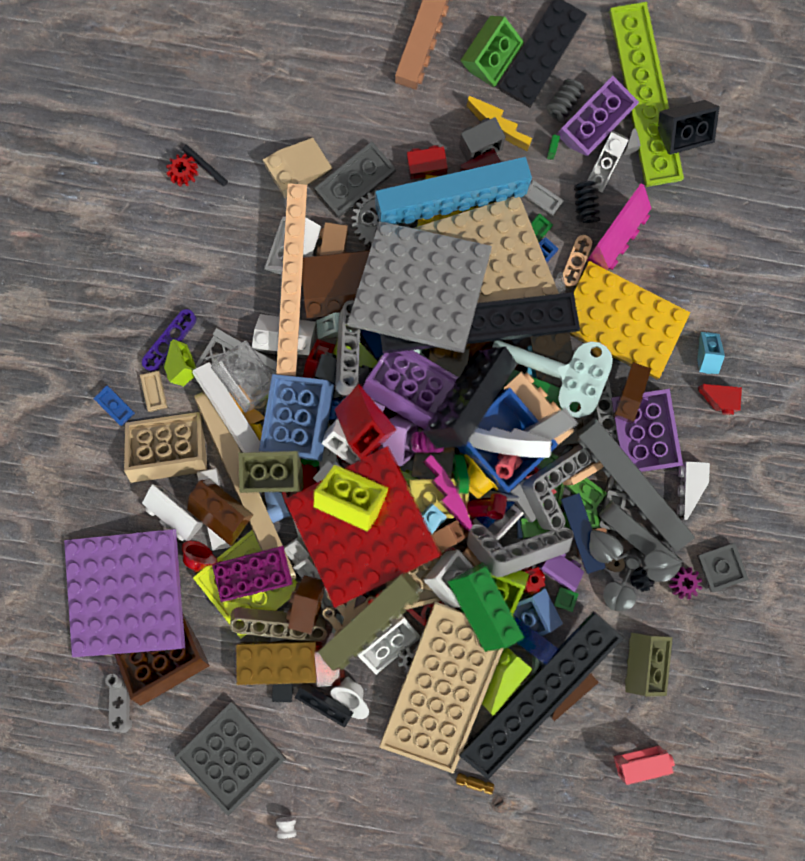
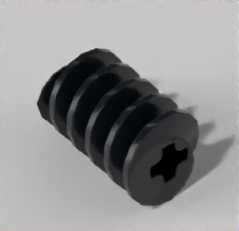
(585, 202)

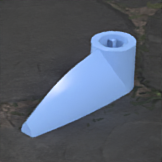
(276, 506)

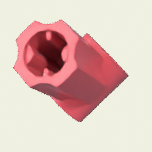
(507, 465)

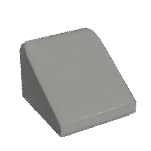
(633, 143)

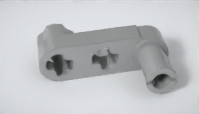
(118, 690)

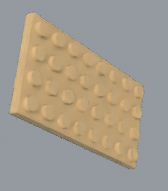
(441, 691)

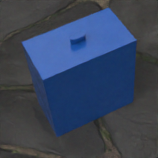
(505, 414)

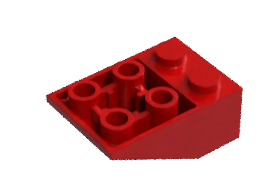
(363, 423)

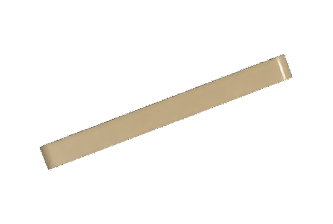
(229, 454)

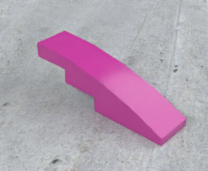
(451, 500)

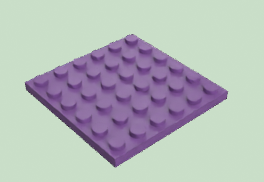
(124, 593)

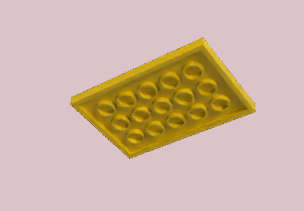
(627, 319)

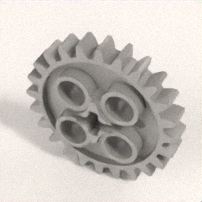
(367, 230)

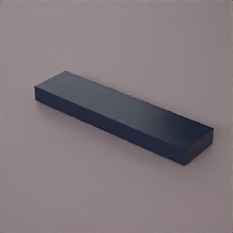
(581, 527)

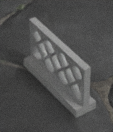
(230, 342)

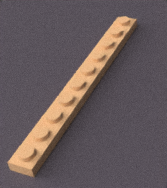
(291, 280)

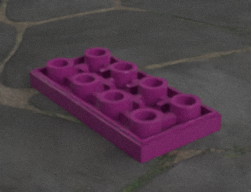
(252, 574)

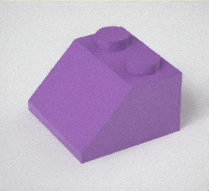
(563, 571)

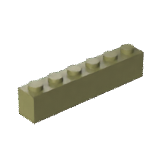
(370, 621)

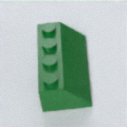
(485, 608)

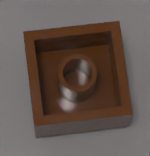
(306, 604)

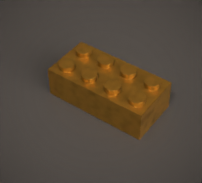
(275, 662)

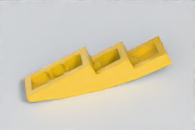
(484, 110)

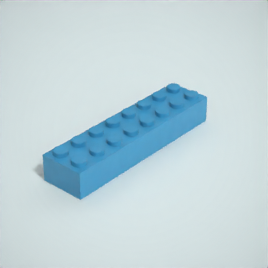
(453, 192)

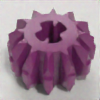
(422, 444)
(692, 585)

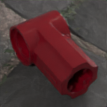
(492, 507)

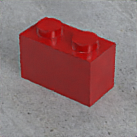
(427, 162)

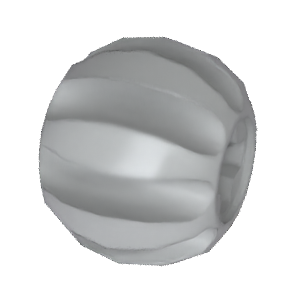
(405, 655)

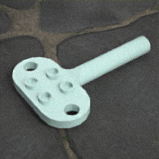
(581, 378)

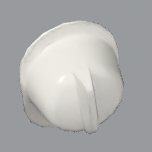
(351, 695)

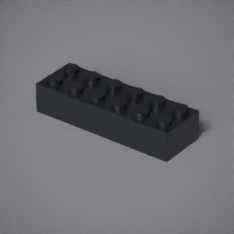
(470, 398)

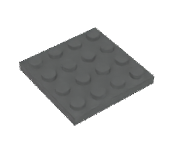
(230, 758)

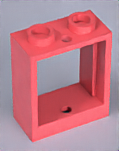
(644, 764)

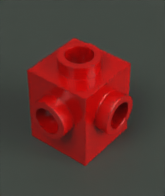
(537, 577)

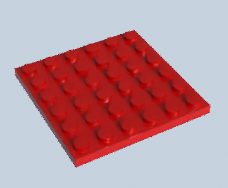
(358, 559)

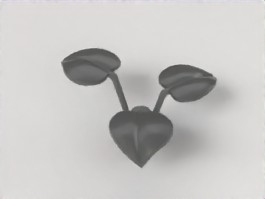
(660, 567)

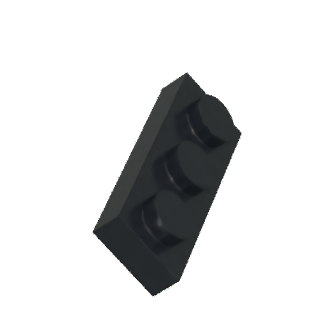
(324, 704)

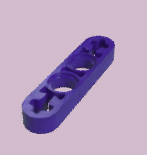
(166, 338)

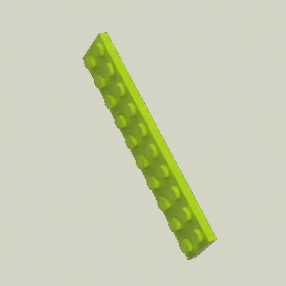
(645, 82)

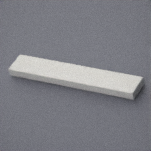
(227, 409)

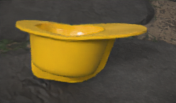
(478, 481)

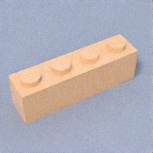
(535, 399)

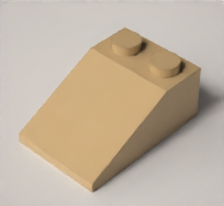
(297, 164)

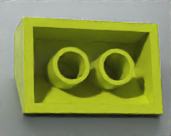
(350, 497)

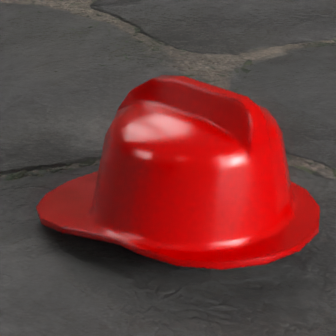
(197, 555)

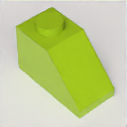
(179, 363)

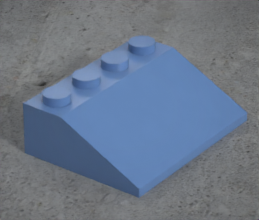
(297, 416)

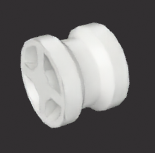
(286, 827)

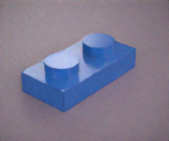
(114, 405)

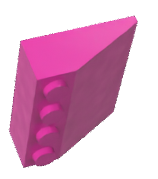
(621, 230)

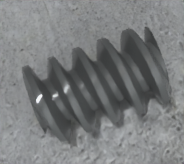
(564, 99)

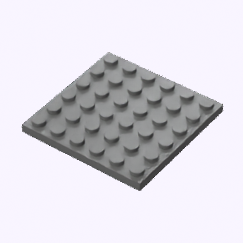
(420, 286)

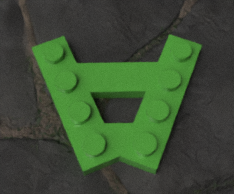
(590, 495)

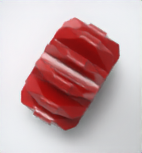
(177, 165)

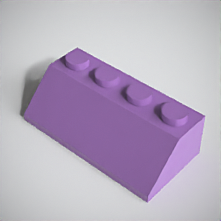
(598, 117)

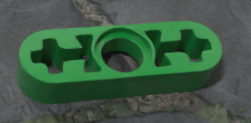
(460, 474)

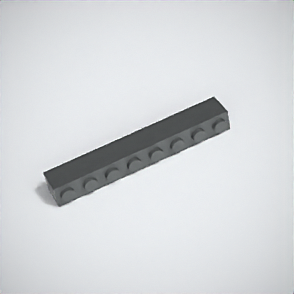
(635, 484)

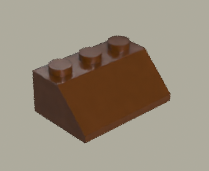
(218, 510)

